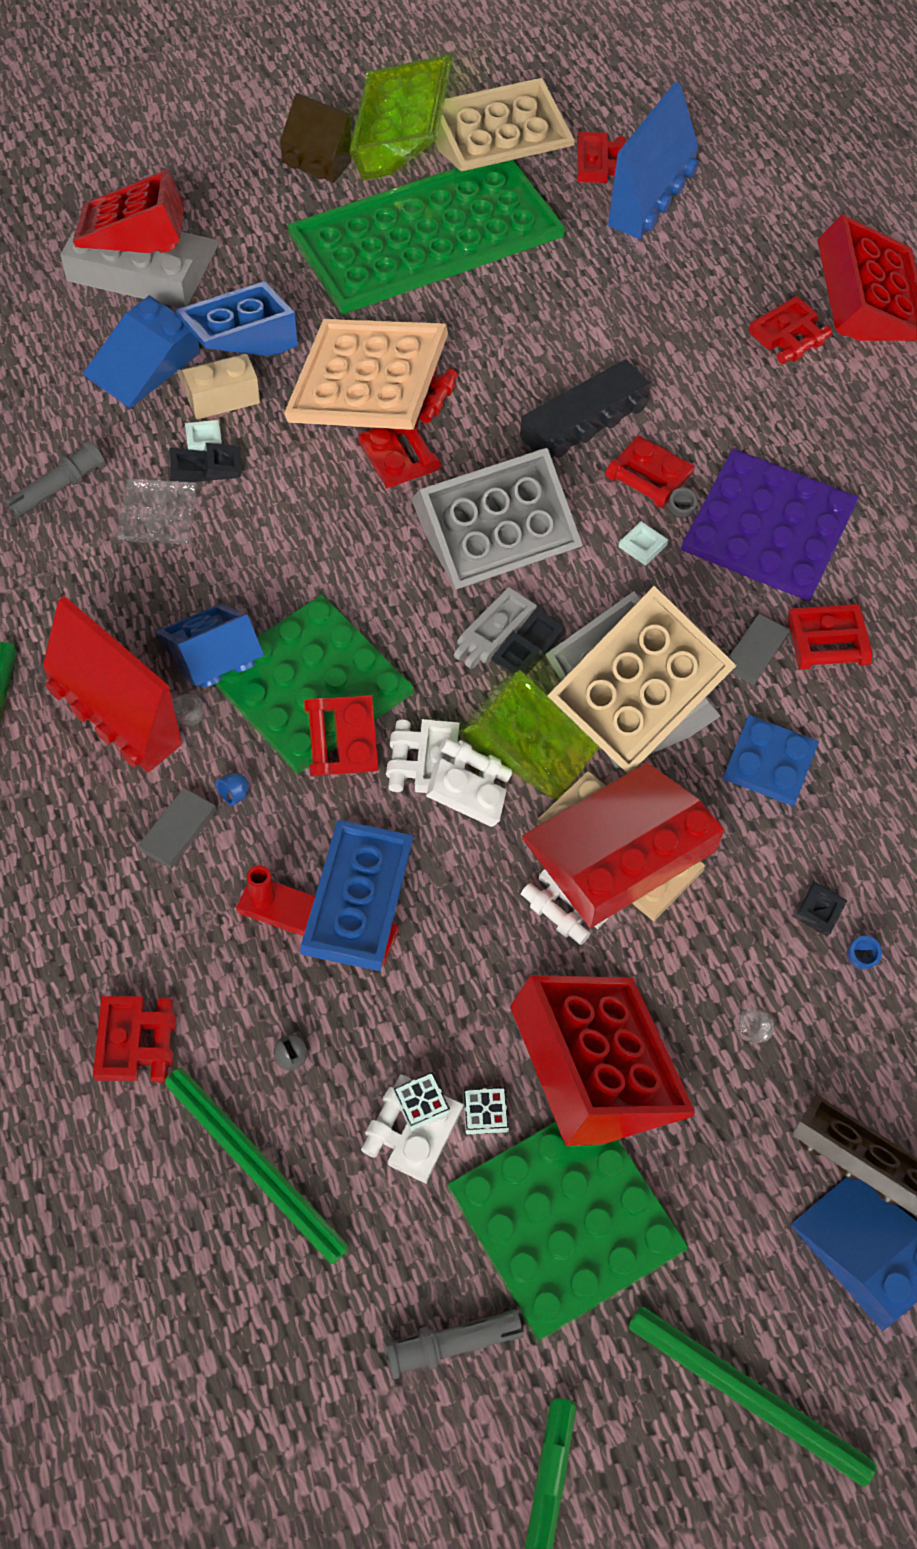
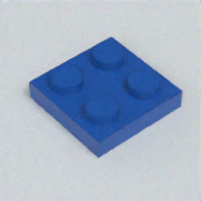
(771, 760)

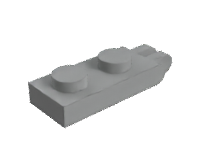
(493, 627)

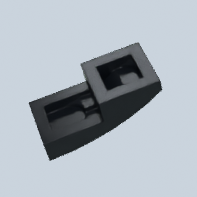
(213, 463)
(529, 644)

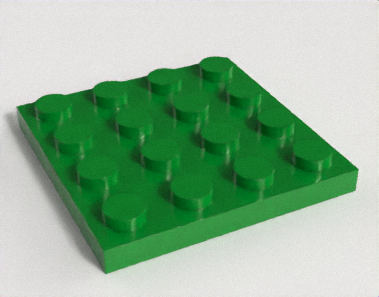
(310, 658)
(565, 1225)

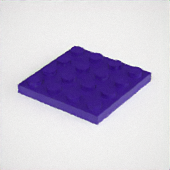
(770, 524)

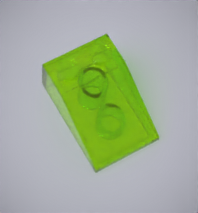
(530, 735)

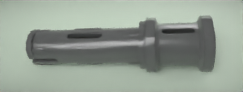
(68, 471)
(430, 1346)

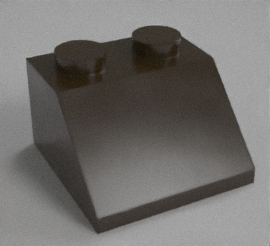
(316, 139)

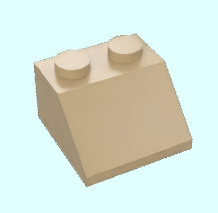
(220, 385)

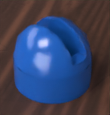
(236, 784)
(864, 944)

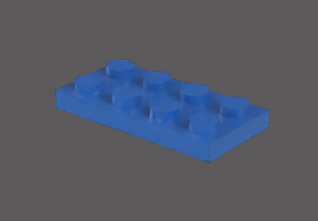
(357, 895)

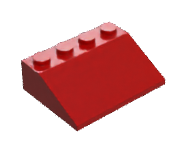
(133, 218)
(869, 282)
(110, 688)
(624, 842)
(598, 1057)

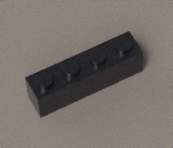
(586, 409)

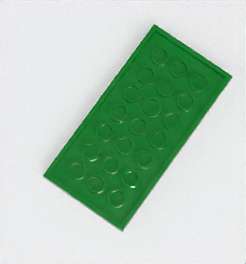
(423, 233)

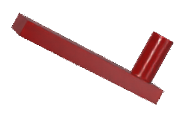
(282, 905)

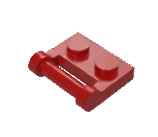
(391, 459)
(653, 464)
(829, 626)
(353, 735)

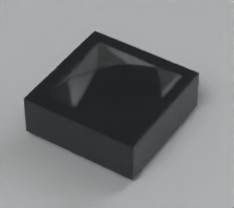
(819, 908)

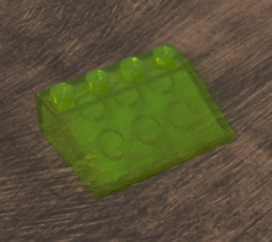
(399, 115)

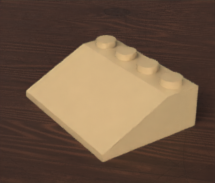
(501, 125)
(641, 680)

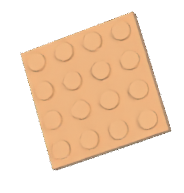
(367, 373)

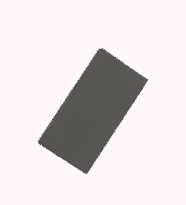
(757, 648)
(177, 828)

